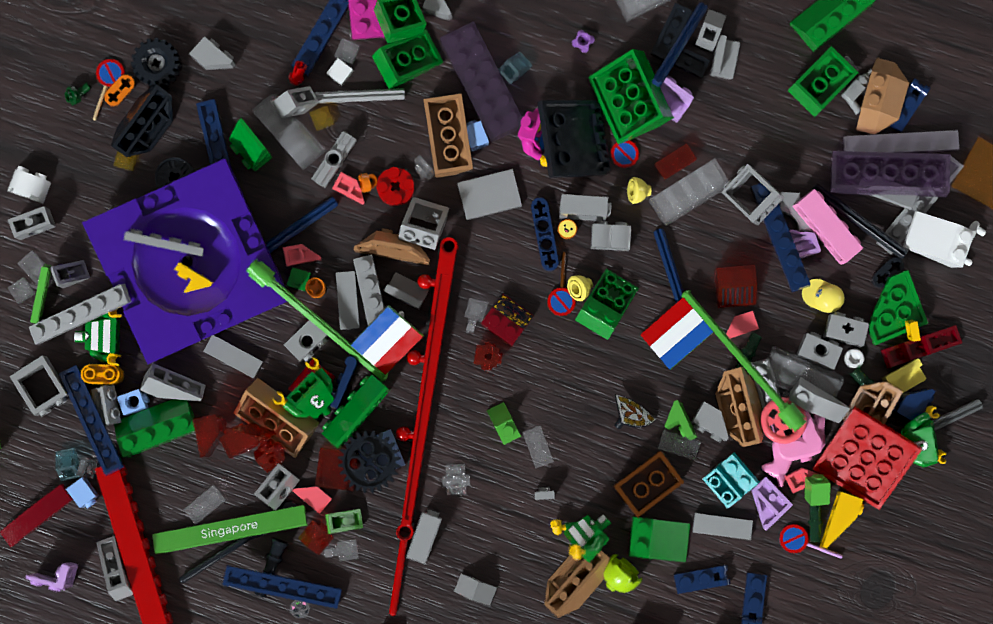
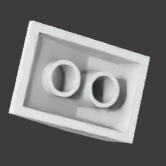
(939, 239)

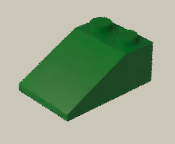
(406, 59)
(822, 81)
(249, 146)
(658, 539)

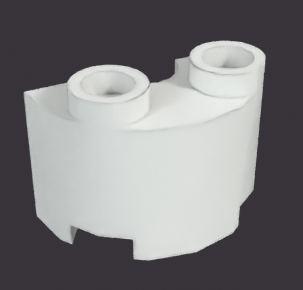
(28, 185)

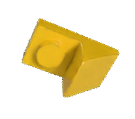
(197, 280)

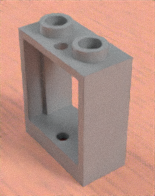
(584, 207)
(765, 207)
(428, 212)
(29, 370)
(424, 536)

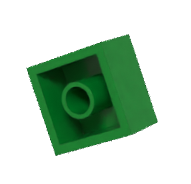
(399, 19)

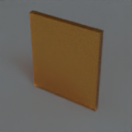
(977, 174)

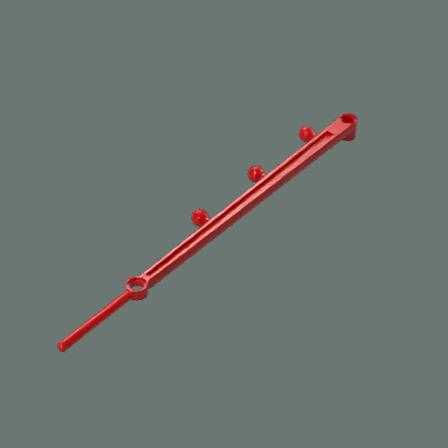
(431, 360)

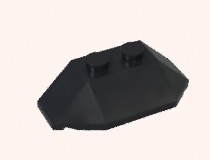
(144, 123)

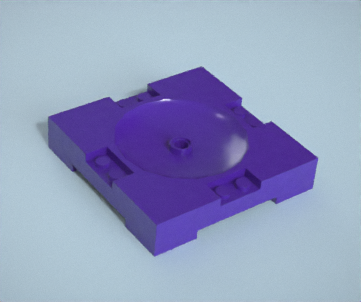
(196, 209)

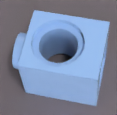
(476, 135)
(125, 402)
(83, 493)

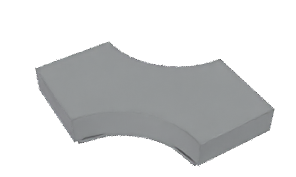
(786, 207)

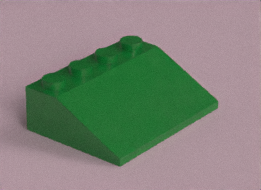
(629, 97)

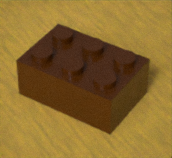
(648, 484)

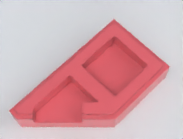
(349, 187)
(298, 255)
(742, 324)
(796, 479)
(313, 497)

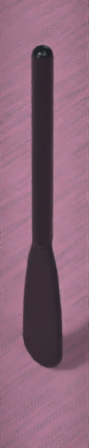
(227, 550)

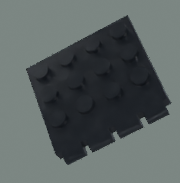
(573, 138)

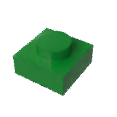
(298, 279)

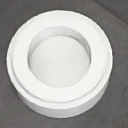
(854, 358)

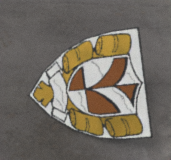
(631, 413)

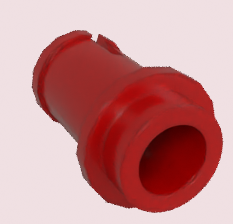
(296, 76)

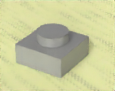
(544, 493)

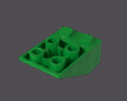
(606, 304)

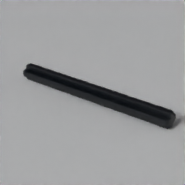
(862, 223)

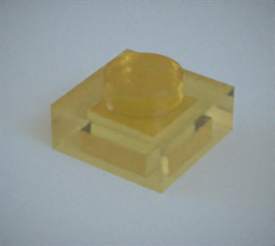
(321, 118)
(125, 162)

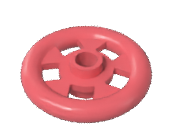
(779, 437)

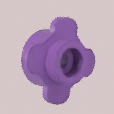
(581, 35)

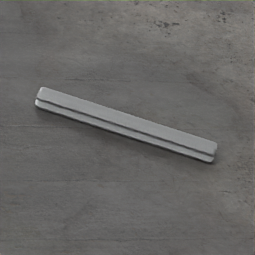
(360, 95)

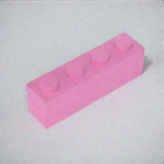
(828, 227)

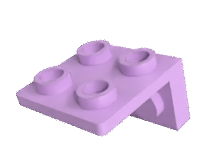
(677, 98)
(65, 576)

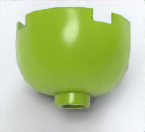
(621, 575)

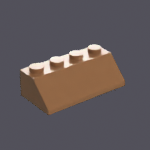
(448, 135)
(259, 409)

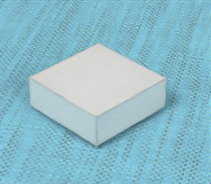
(339, 71)

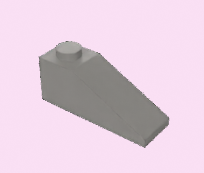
(171, 385)
(817, 401)
(114, 569)

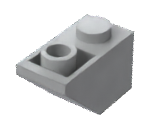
(710, 30)
(210, 57)
(710, 420)

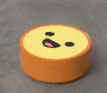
(567, 229)

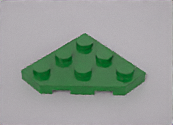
(895, 306)

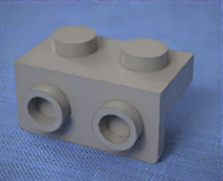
(107, 405)

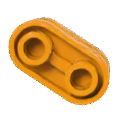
(102, 374)

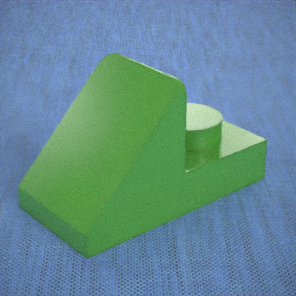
(679, 417)
(503, 423)
(344, 521)

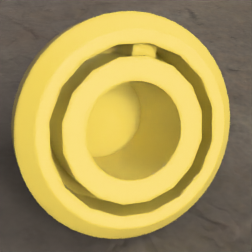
(637, 190)
(579, 287)

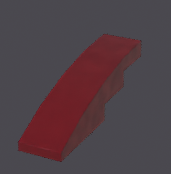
(927, 345)
(36, 515)

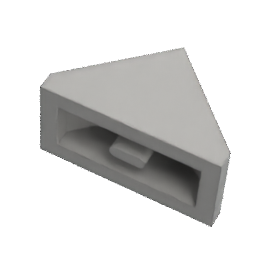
(437, 8)
(70, 273)
(475, 589)

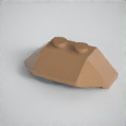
(882, 97)
(387, 245)
(876, 400)
(740, 407)
(574, 583)

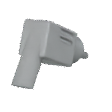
(855, 90)

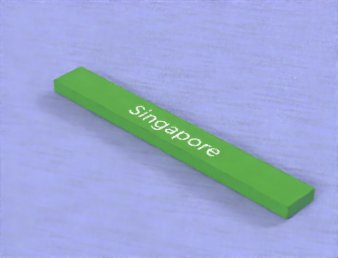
(229, 529)

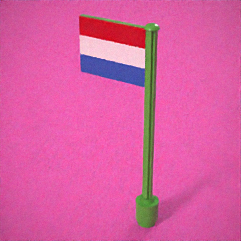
(686, 328)
(375, 348)

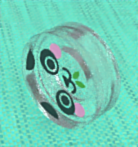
(299, 609)

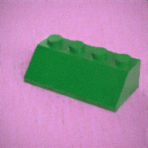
(826, 19)
(355, 411)
(154, 427)

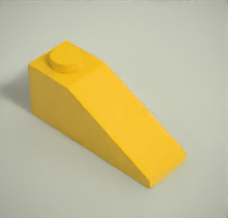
(843, 514)

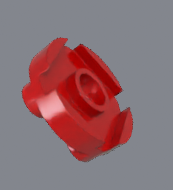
(395, 197)

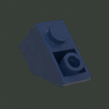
(913, 403)

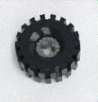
(145, 57)

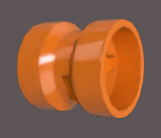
(314, 285)

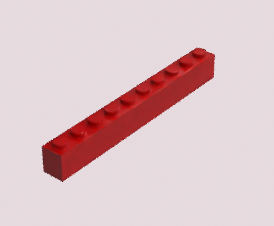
(134, 547)

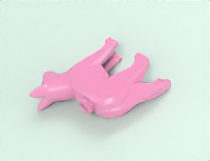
(803, 448)

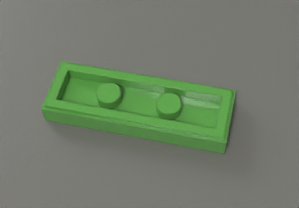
(41, 293)

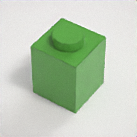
(817, 490)

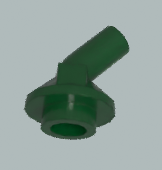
(74, 96)

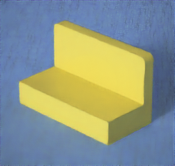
(906, 376)

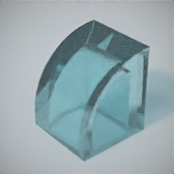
(515, 67)
(67, 464)

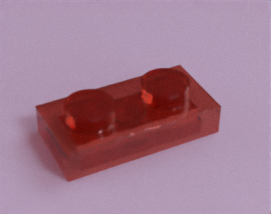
(675, 162)

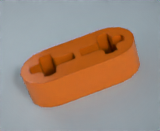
(116, 87)

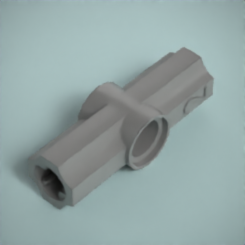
(326, 169)

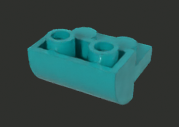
(730, 480)

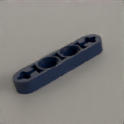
(546, 234)

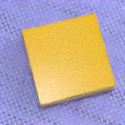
(912, 330)

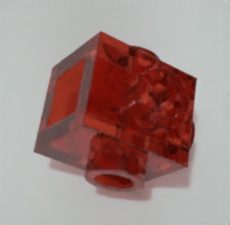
(482, 351)
(269, 454)
(316, 537)

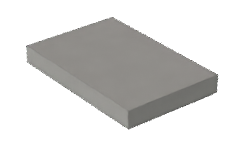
(489, 194)

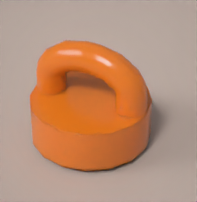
(364, 182)

